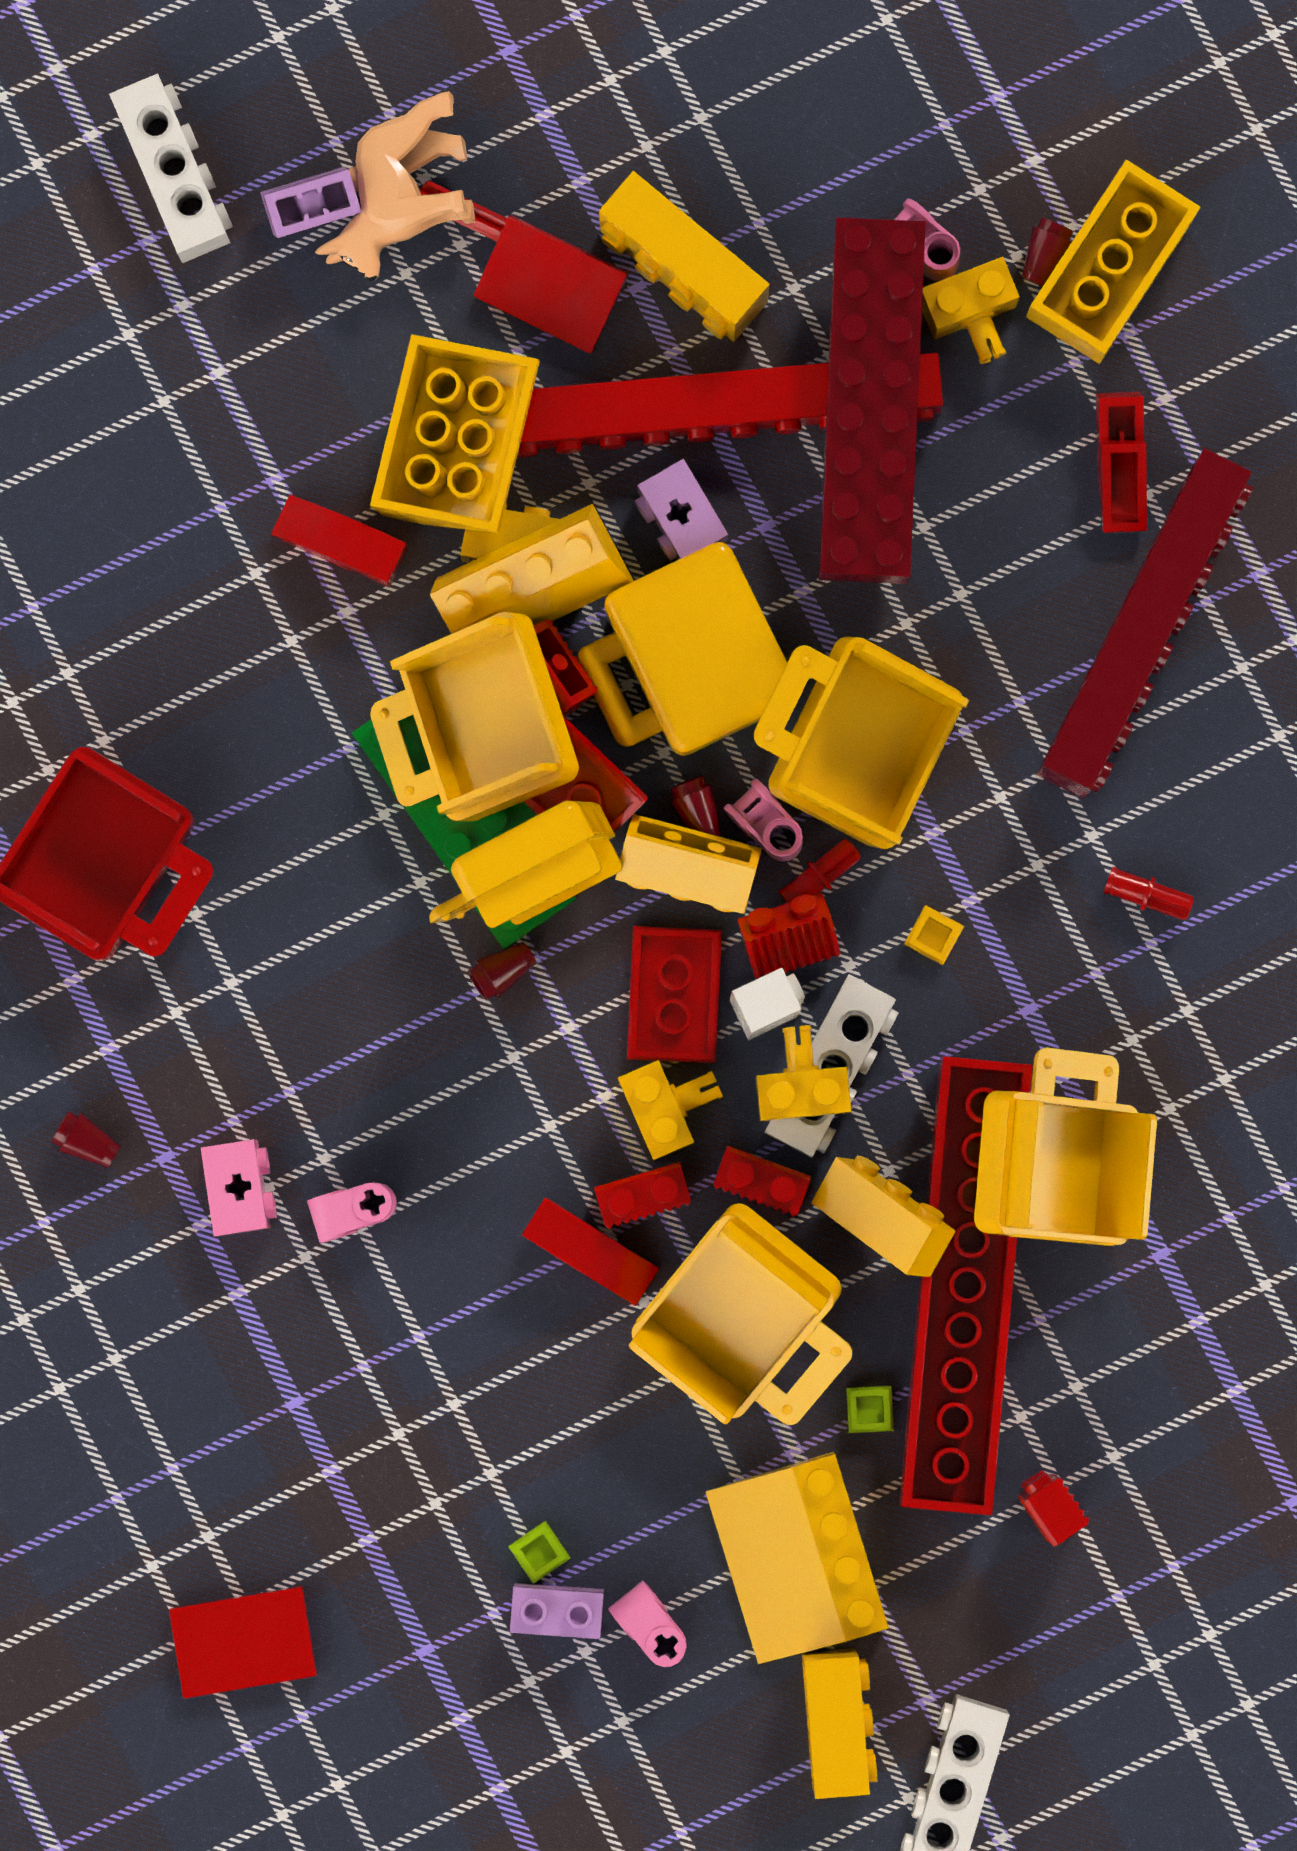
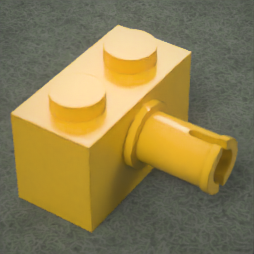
(971, 303)
(802, 1086)
(662, 1107)

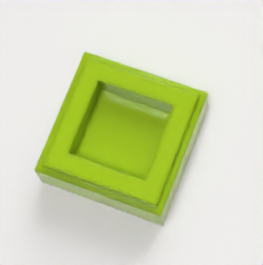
(869, 1409)
(539, 1552)

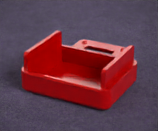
(97, 858)

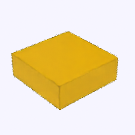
(933, 935)

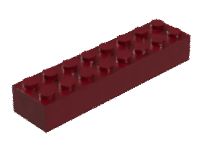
(872, 400)
(1147, 617)

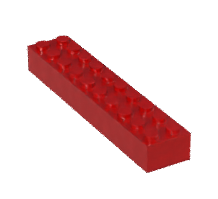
(960, 1310)

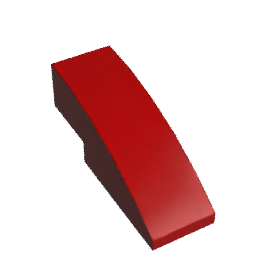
(1121, 461)
(340, 540)
(590, 1251)

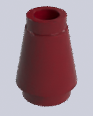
(1045, 250)
(696, 805)
(500, 970)
(84, 1140)

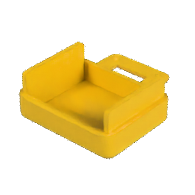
(694, 650)
(482, 719)
(860, 739)
(533, 866)
(1064, 1162)
(739, 1317)

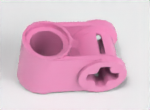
(935, 238)
(764, 820)
(345, 1213)
(645, 1618)

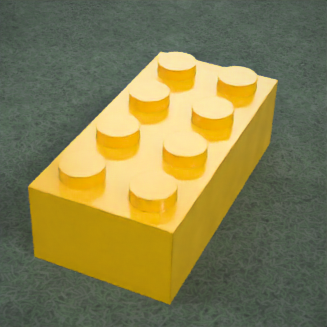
(682, 257)
(1112, 261)

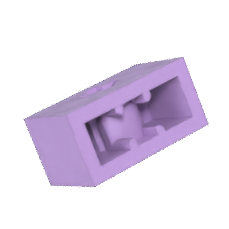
(310, 202)
(679, 488)
(556, 1610)

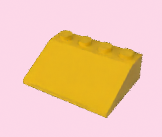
(454, 435)
(797, 1558)

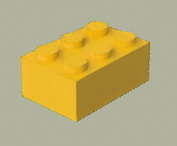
(838, 1723)

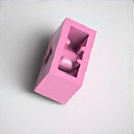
(227, 1211)

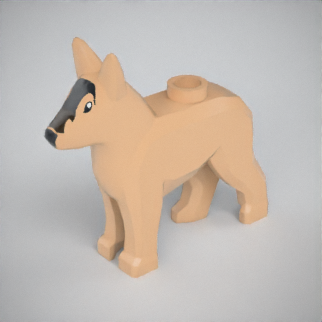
(389, 194)

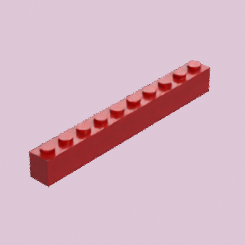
(693, 407)

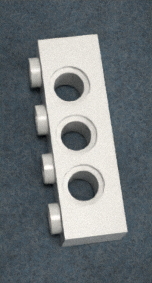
(136, 108)
(853, 1000)
(767, 1002)
(988, 1727)

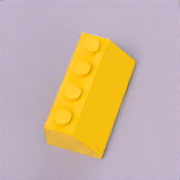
(535, 575)

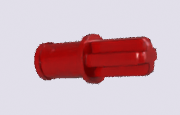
(822, 872)
(1148, 894)

